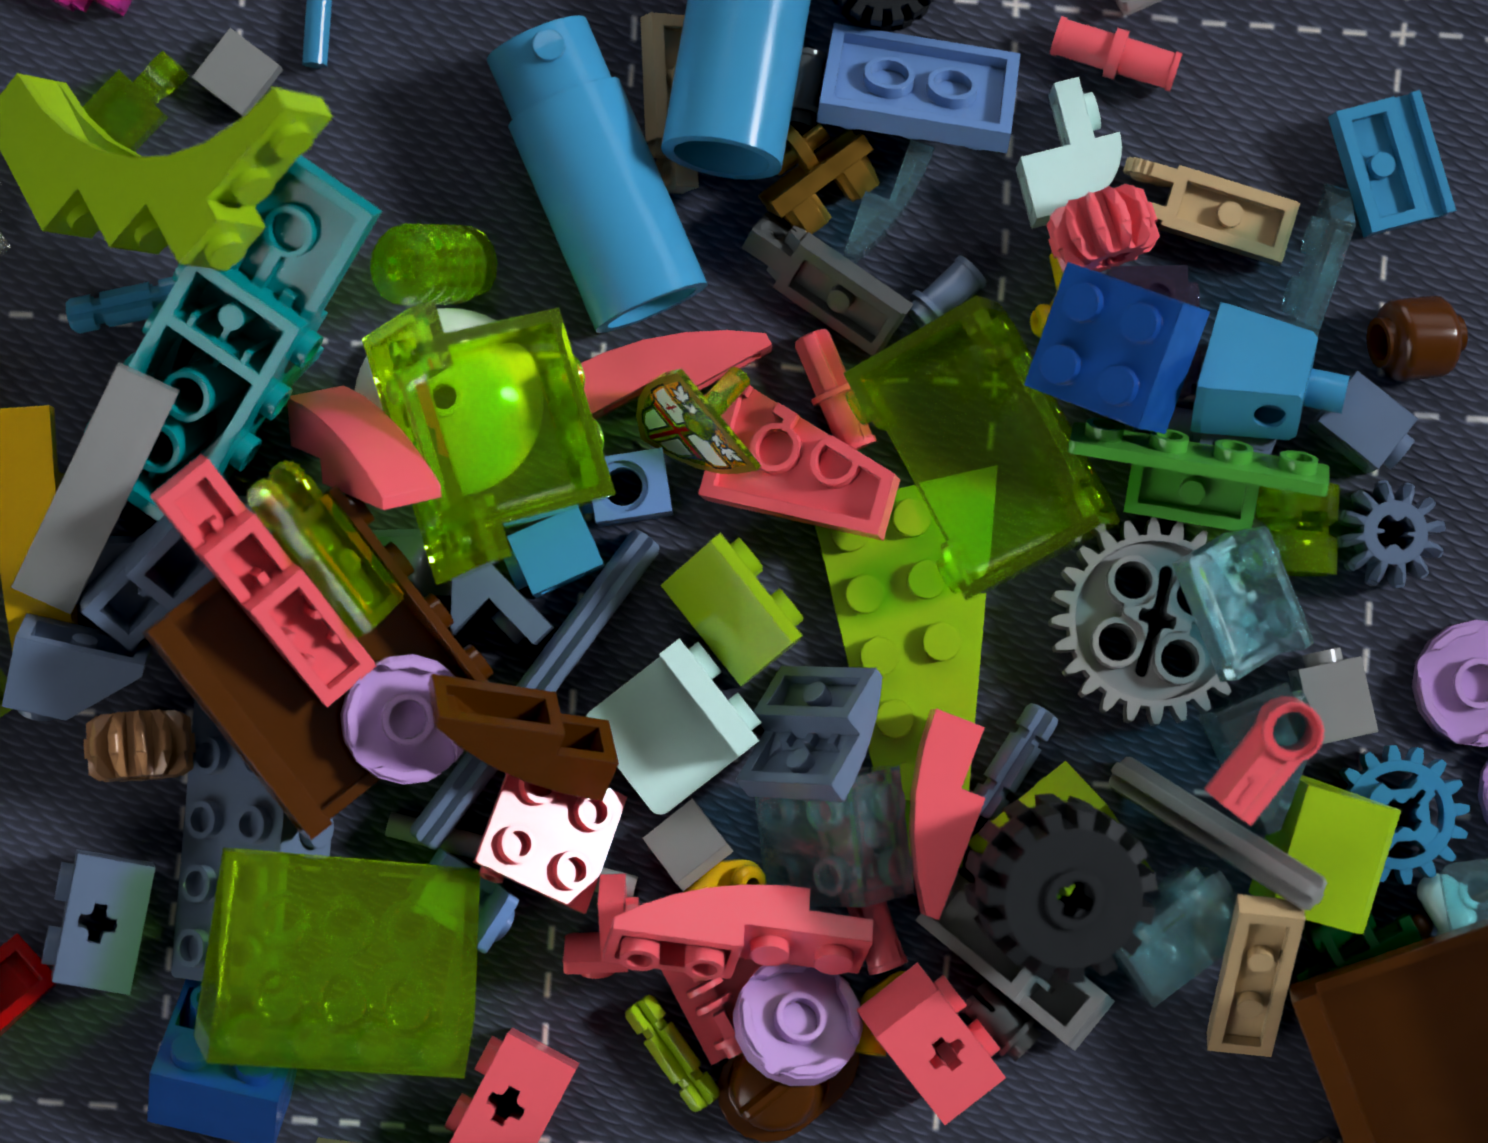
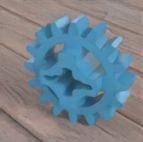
(1417, 793)

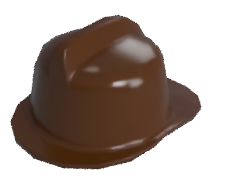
(771, 1109)

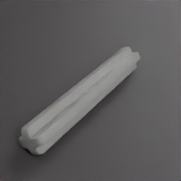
(1218, 833)

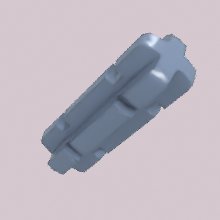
(1015, 759)

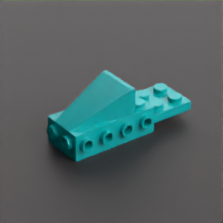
(250, 331)

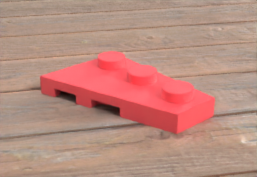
(802, 472)

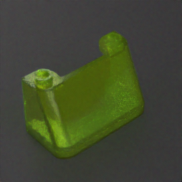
(982, 446)

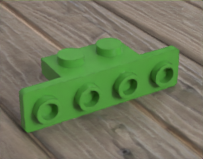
(1196, 480)

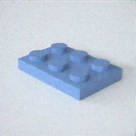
(919, 88)

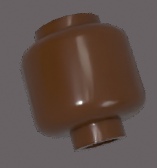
(1416, 338)

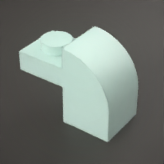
(1077, 167)

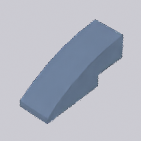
(144, 584)

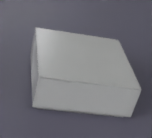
(237, 73)
(687, 844)

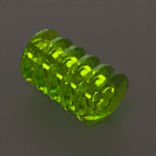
(433, 264)

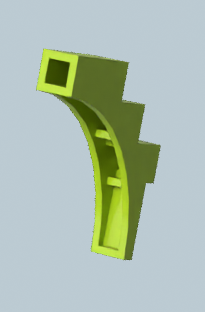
(189, 200)

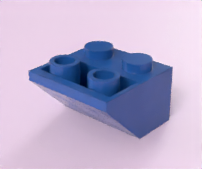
(213, 1098)

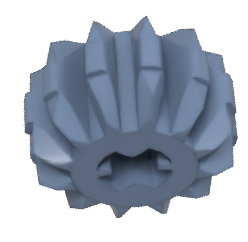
(1392, 558)

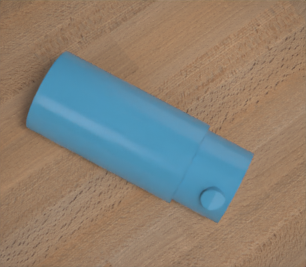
(735, 86)
(594, 175)

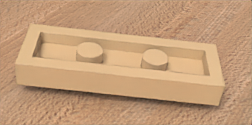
(1254, 975)

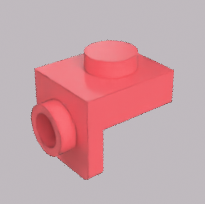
(585, 950)

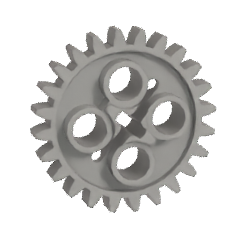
(1098, 605)

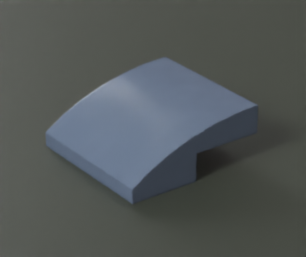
(813, 733)

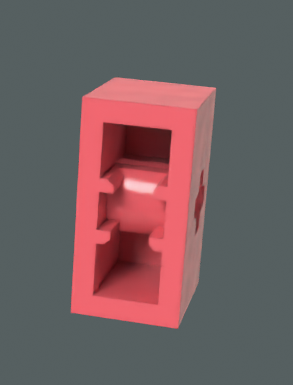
(931, 1043)
(526, 1066)

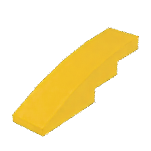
(26, 490)

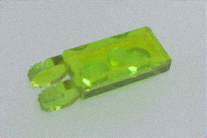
(325, 546)

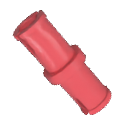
(1115, 53)

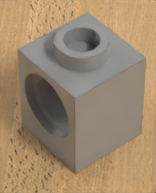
(1337, 693)

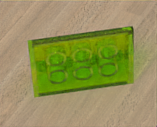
(340, 965)

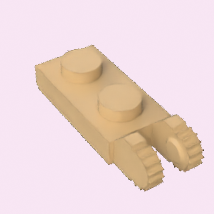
(1219, 211)

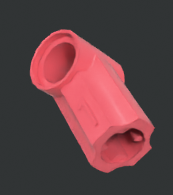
(1261, 765)

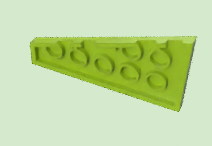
(908, 626)

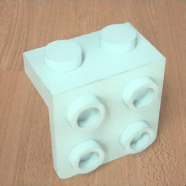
(676, 726)

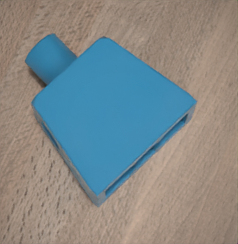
(1261, 378)

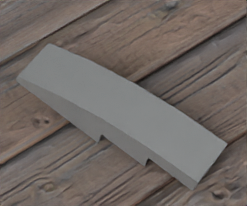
(95, 488)

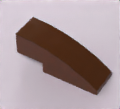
(526, 734)

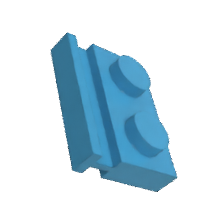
(1391, 163)

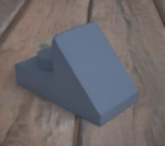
(515, 613)

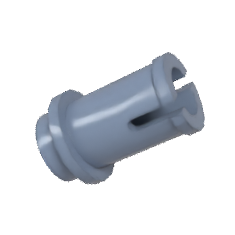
(948, 291)

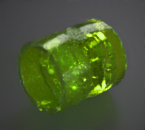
(1301, 529)

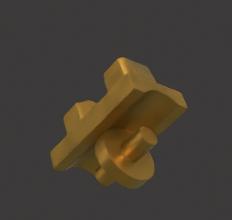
(839, 160)

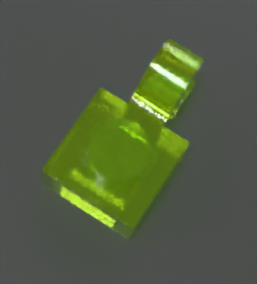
(129, 107)

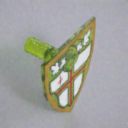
(690, 424)

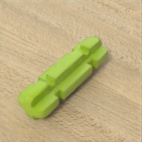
(672, 1053)

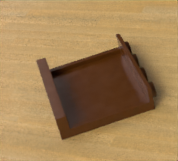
(265, 706)
(1404, 1040)

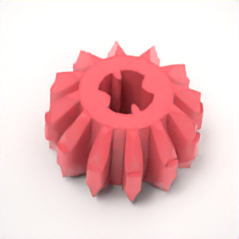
(1103, 228)

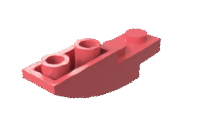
(715, 926)

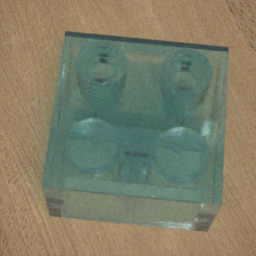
(1185, 933)

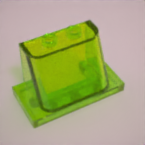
(497, 423)

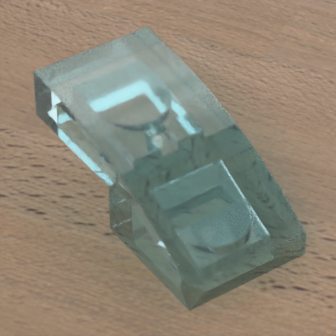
(879, 214)

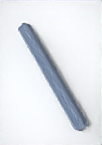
(545, 674)

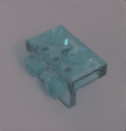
(1242, 601)

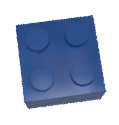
(1116, 348)

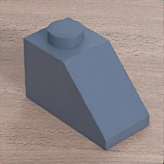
(67, 668)

